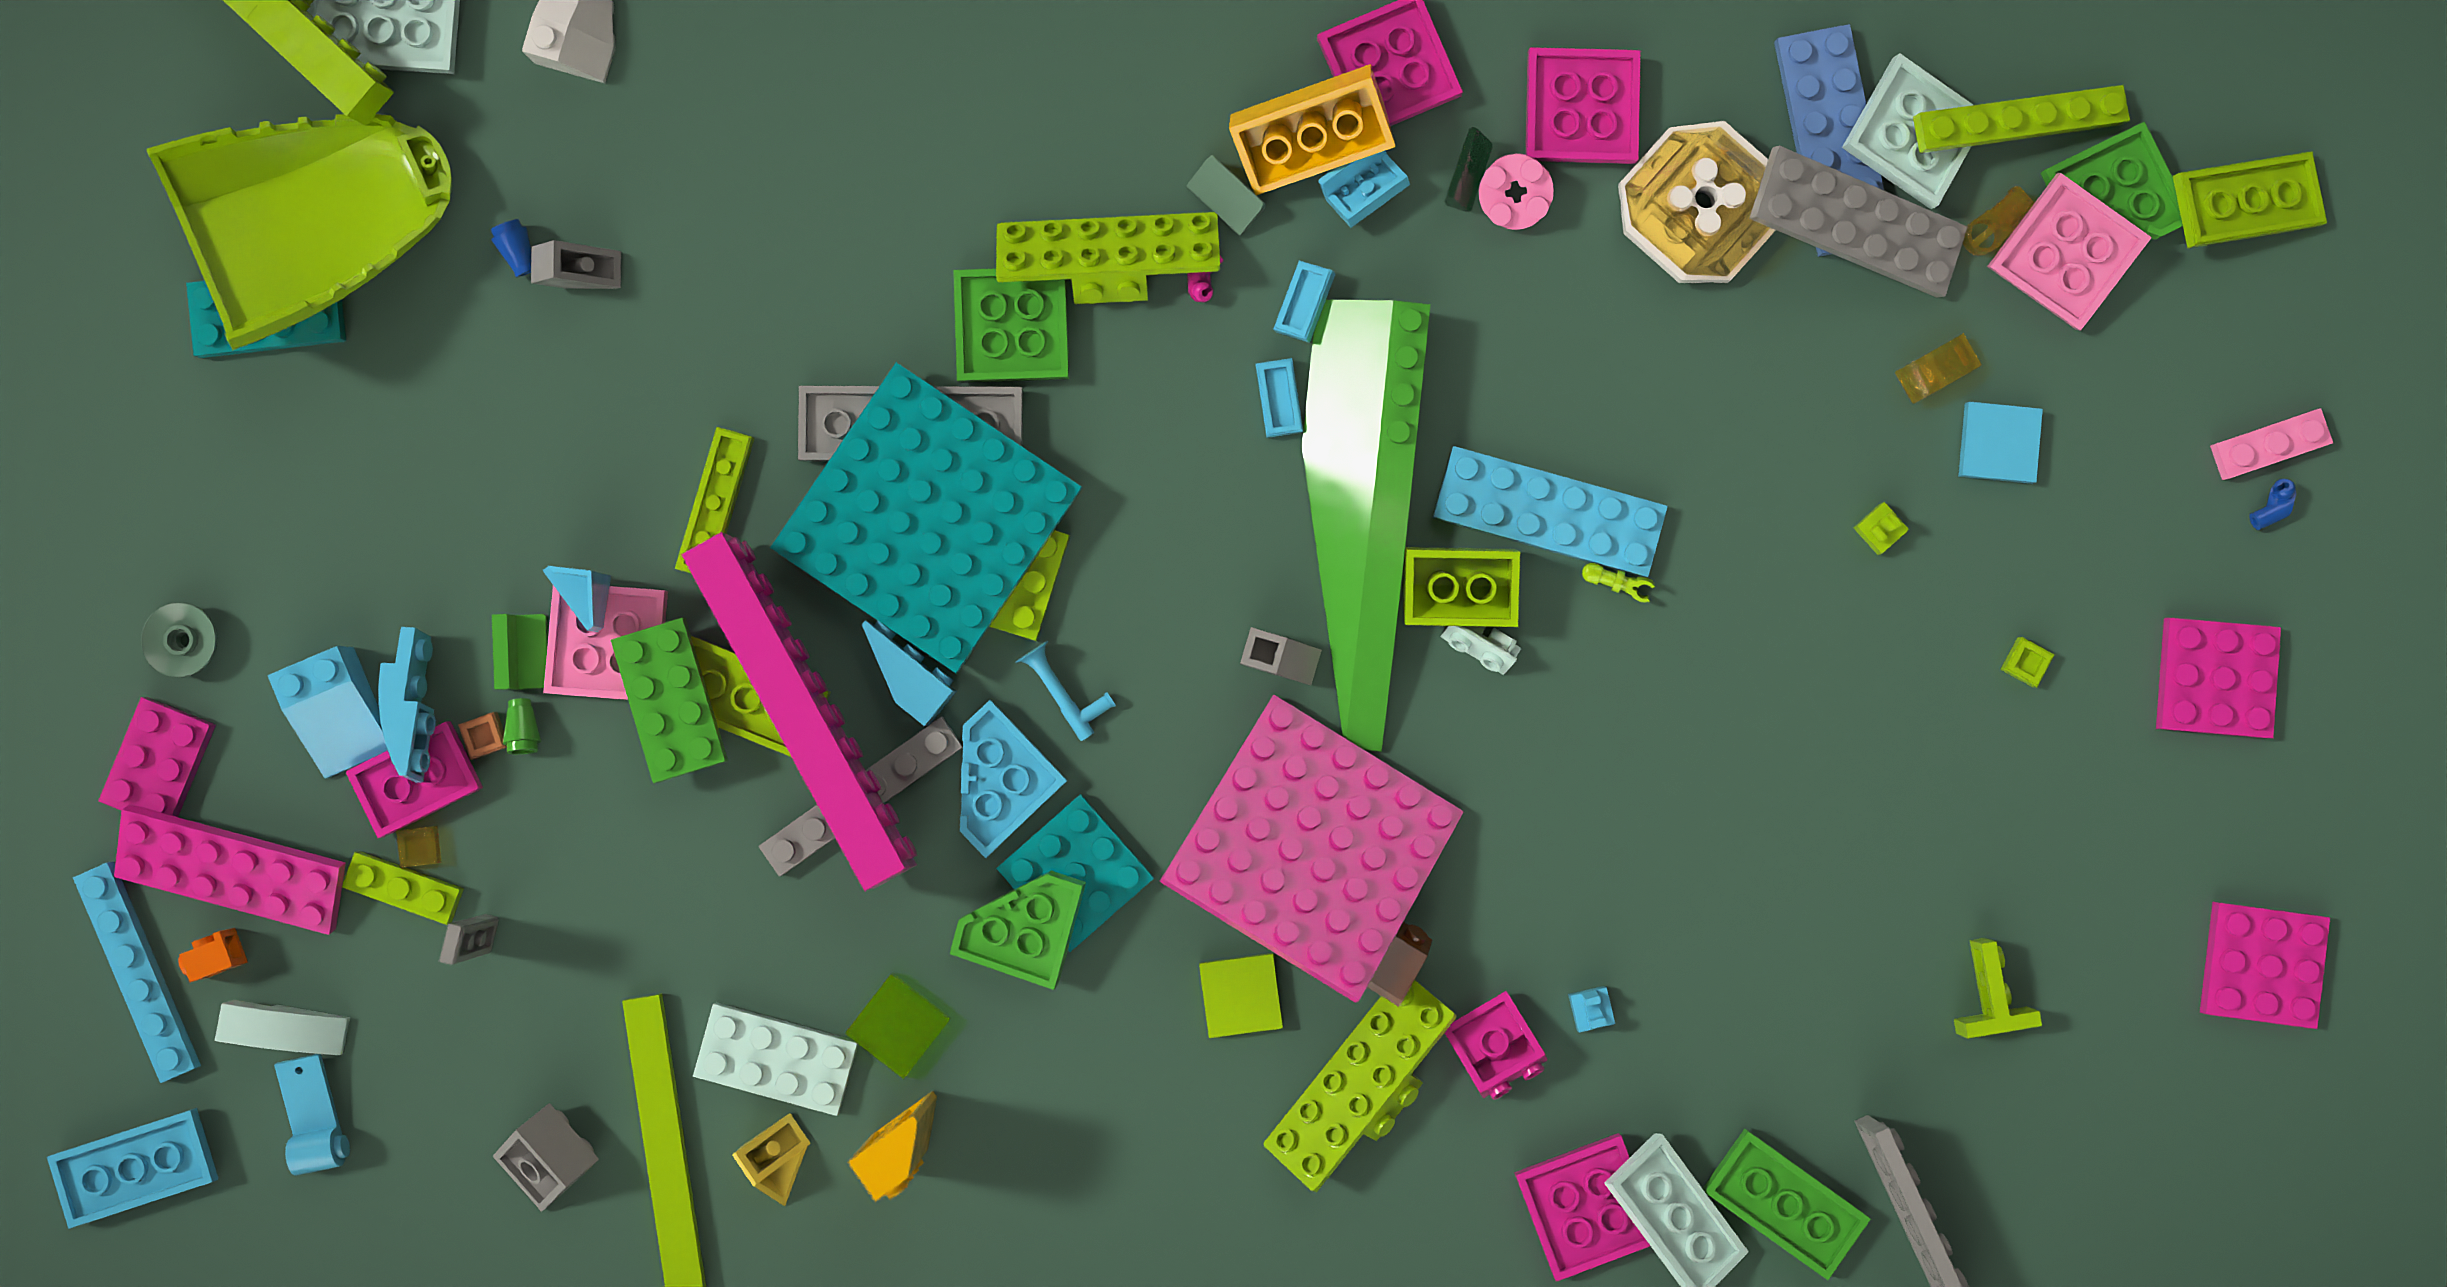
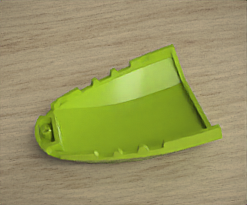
(300, 211)

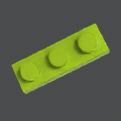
(402, 887)

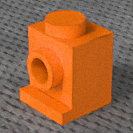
(212, 955)

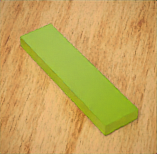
(717, 489)

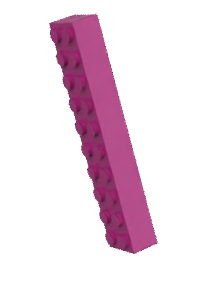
(800, 710)

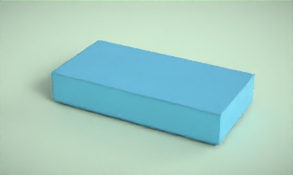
(1304, 301)
(1279, 398)

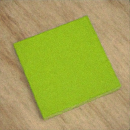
(1240, 995)

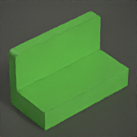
(519, 651)

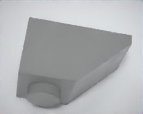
(575, 266)

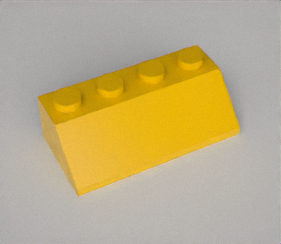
(1312, 130)
(896, 1150)

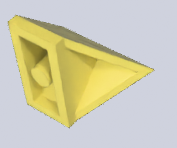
(774, 1158)

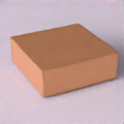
(483, 735)

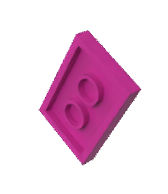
(157, 759)
(397, 802)

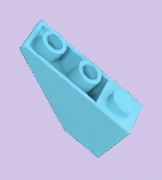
(911, 683)

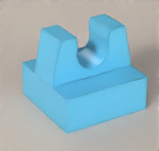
(1591, 1009)

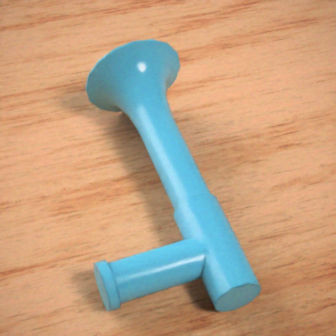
(1077, 719)

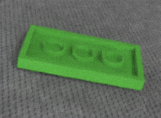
(669, 700)
(1786, 1204)

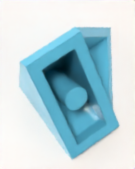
(584, 593)

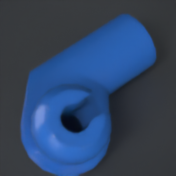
(2278, 505)

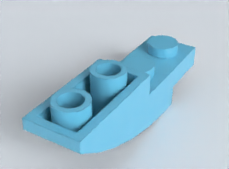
(403, 717)

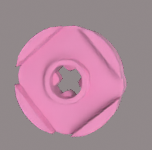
(1529, 174)

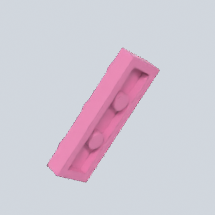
(2271, 444)

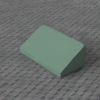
(1226, 195)

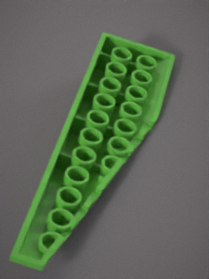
(1359, 489)

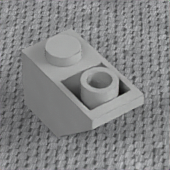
(1280, 656)

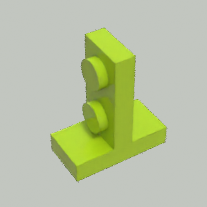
(1994, 997)

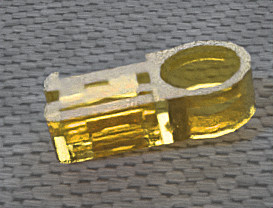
(2001, 221)

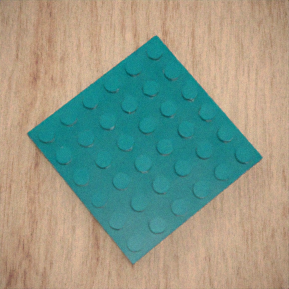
(926, 517)

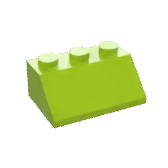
(1461, 586)

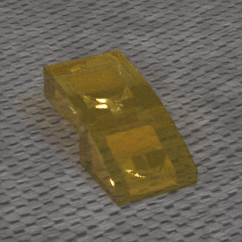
(1938, 368)

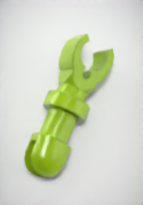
(1617, 581)

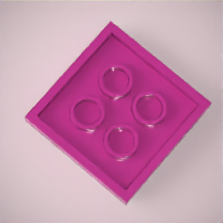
(1402, 53)
(1583, 105)
(2218, 678)
(2264, 965)
(1576, 1212)

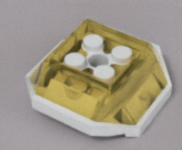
(1662, 209)

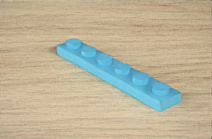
(137, 972)

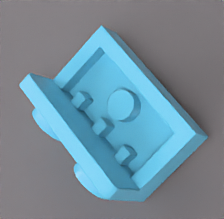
(1362, 186)

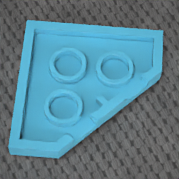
(1000, 779)

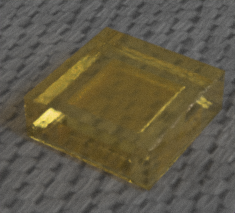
(418, 846)

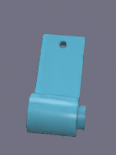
(312, 1116)

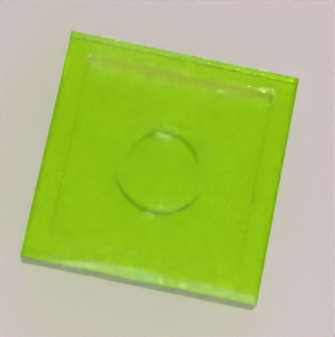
(897, 1025)

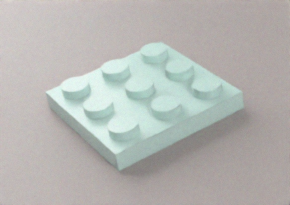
(1887, 135)

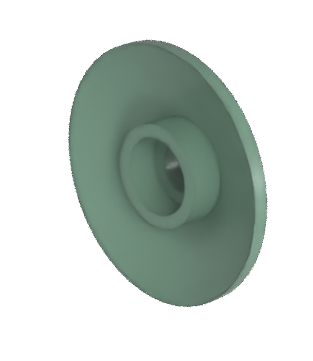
(163, 636)

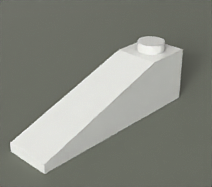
(572, 37)

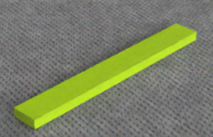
(664, 1141)

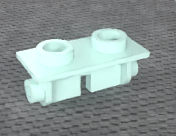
(1495, 652)

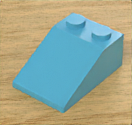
(331, 709)

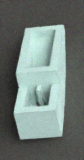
(281, 1028)

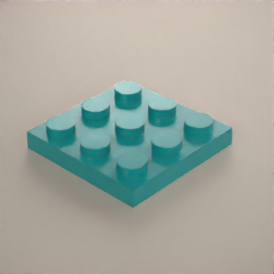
(1086, 849)

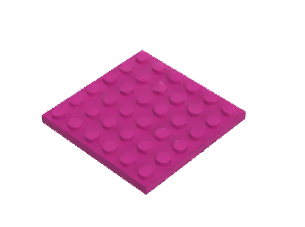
(1313, 848)

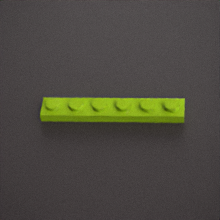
(2021, 118)

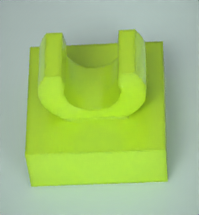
(1881, 528)

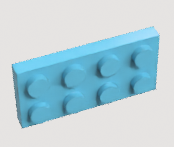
(132, 1168)

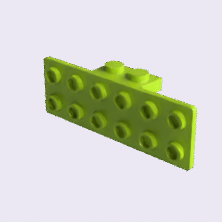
(1109, 254)
(1360, 1086)

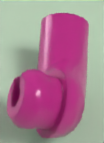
(1200, 285)

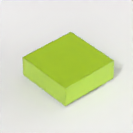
(2027, 662)

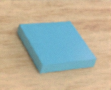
(2000, 442)

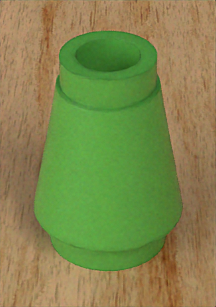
(521, 729)

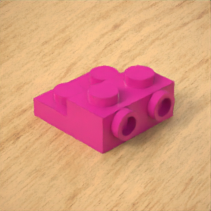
(1496, 1046)

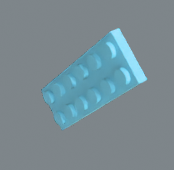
(1549, 512)

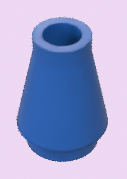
(514, 245)

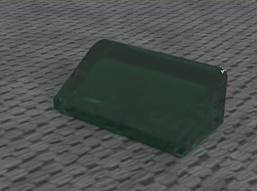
(1469, 171)

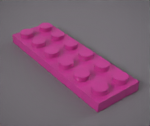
(229, 869)

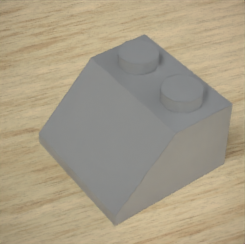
(545, 1156)

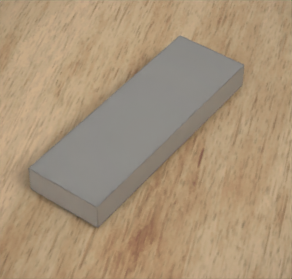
(469, 938)

